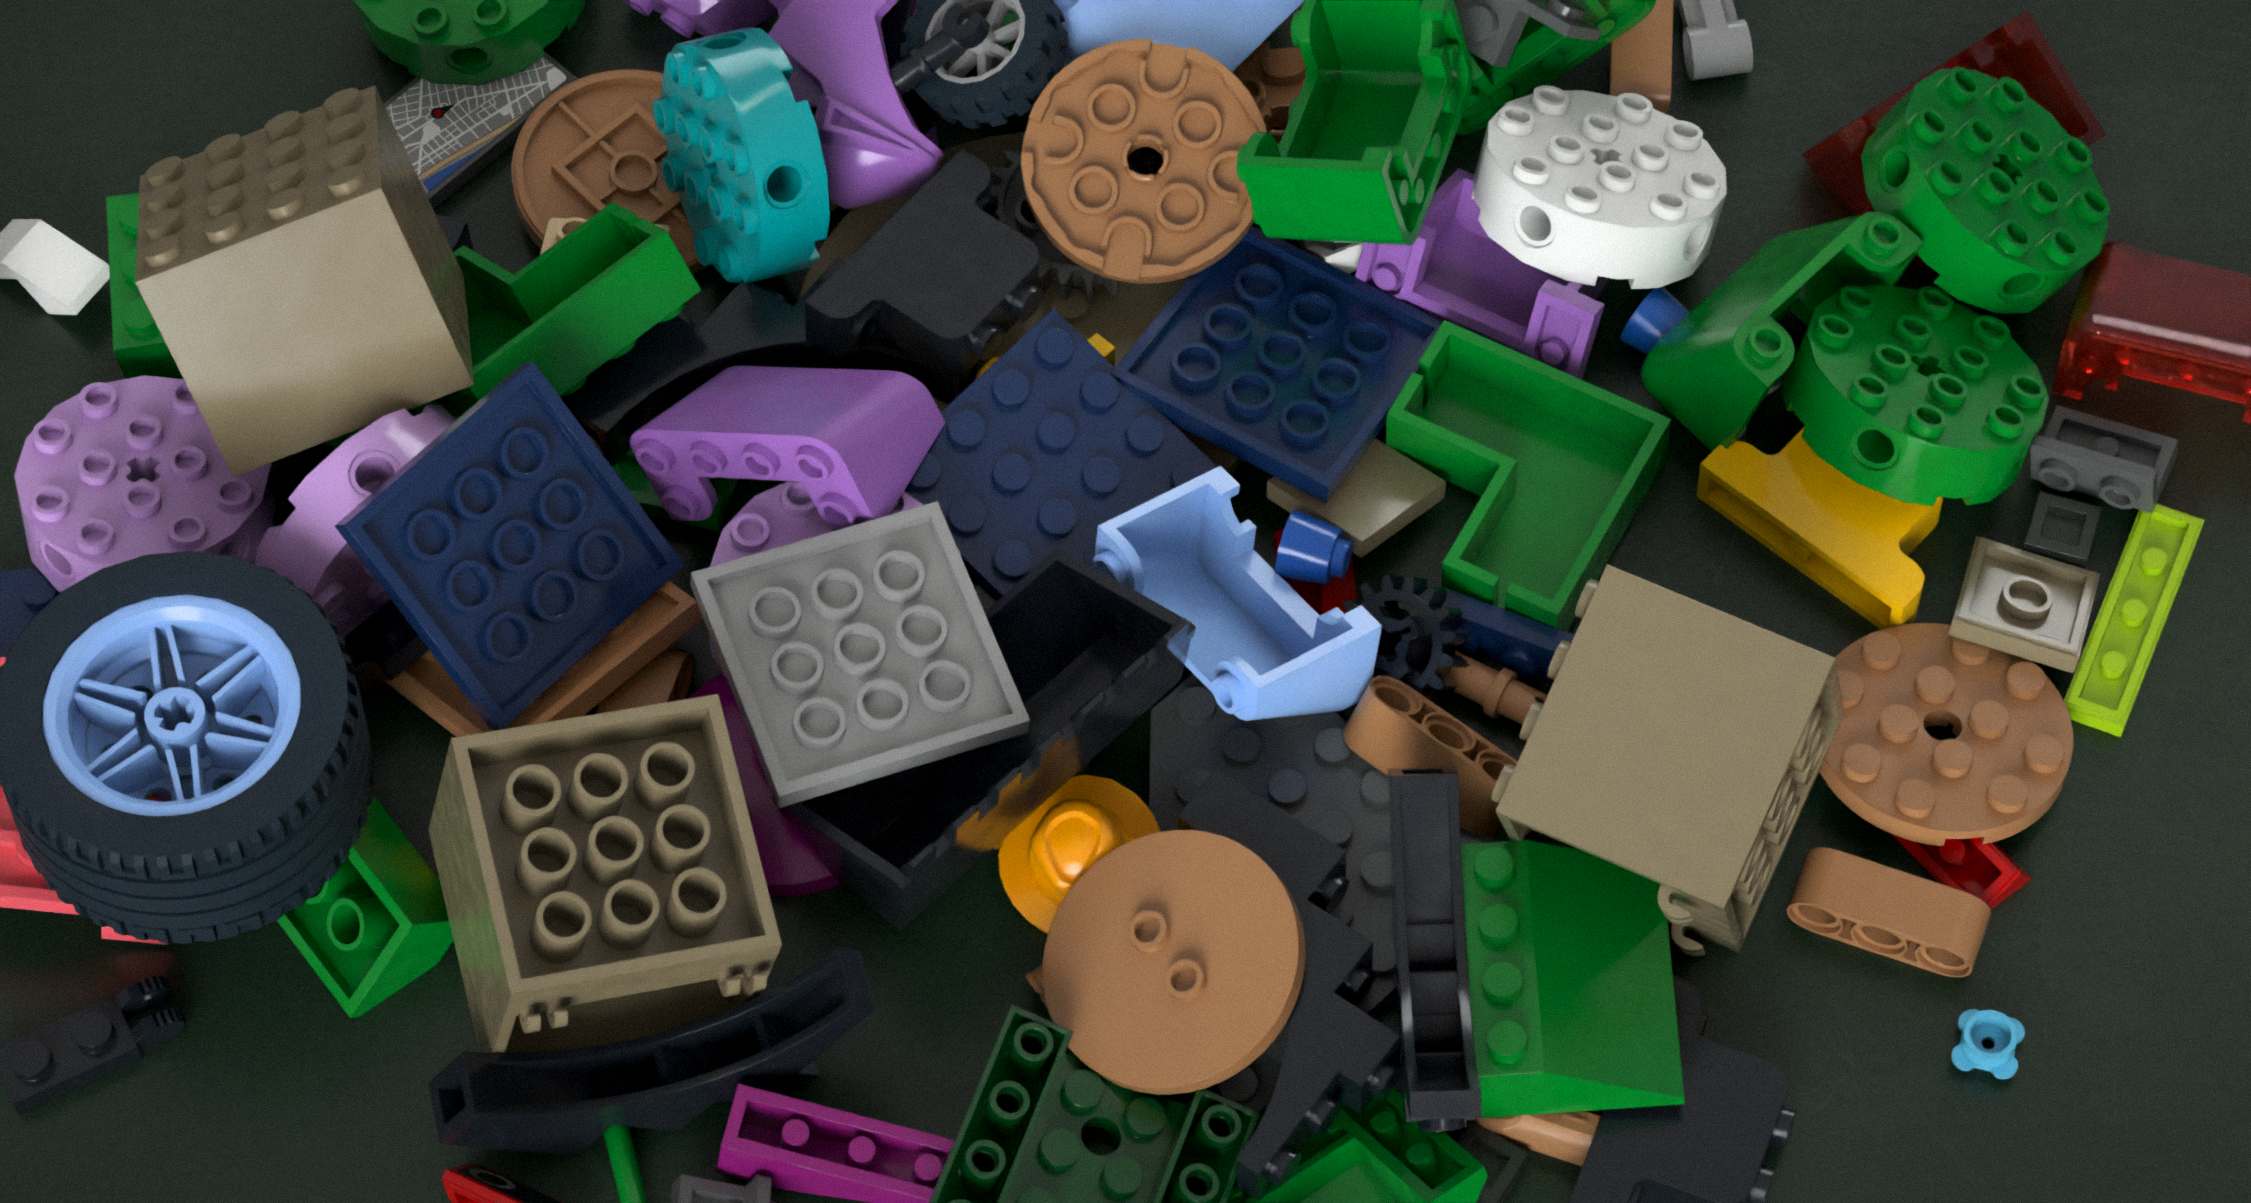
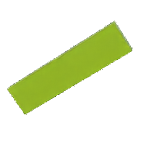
(2132, 618)

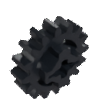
(1429, 639)

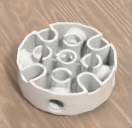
(1599, 187)

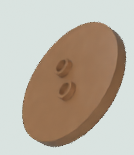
(595, 148)
(1174, 962)

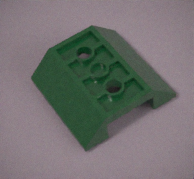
(1028, 1120)

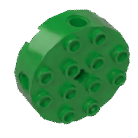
(465, 38)
(1987, 189)
(1915, 394)

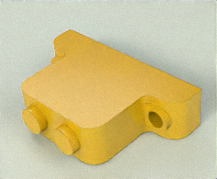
(1824, 525)

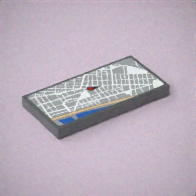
(464, 127)

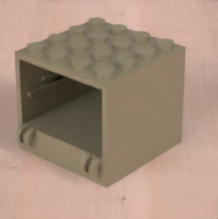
(302, 280)
(1674, 751)
(601, 877)

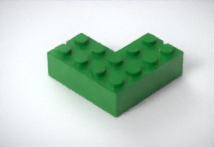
(571, 303)
(1545, 453)

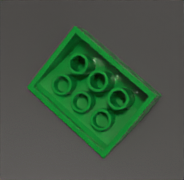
(1567, 982)

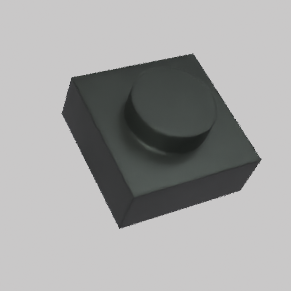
(2062, 529)
(1501, 1160)

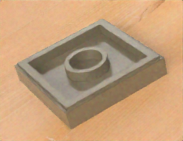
(1372, 501)
(2024, 604)

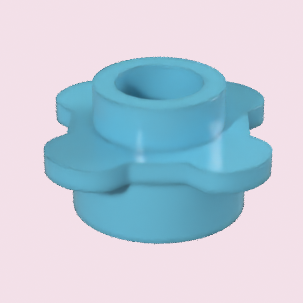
(1990, 1025)

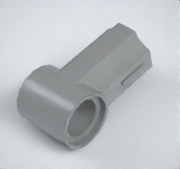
(1714, 39)

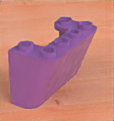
(836, 430)

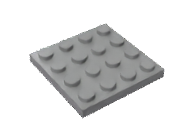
(858, 654)

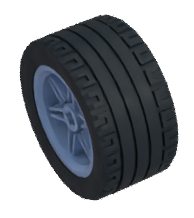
(152, 690)

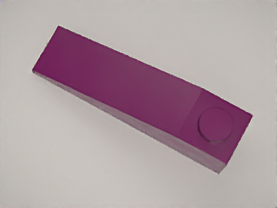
(828, 1150)

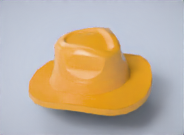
(1065, 839)

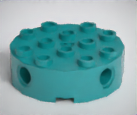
(742, 155)

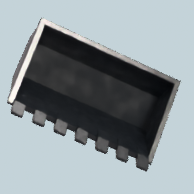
(1085, 669)

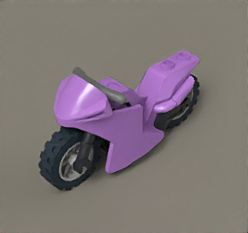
(884, 74)

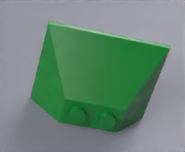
(1378, 1161)

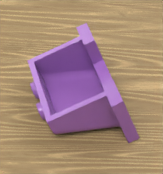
(1484, 288)

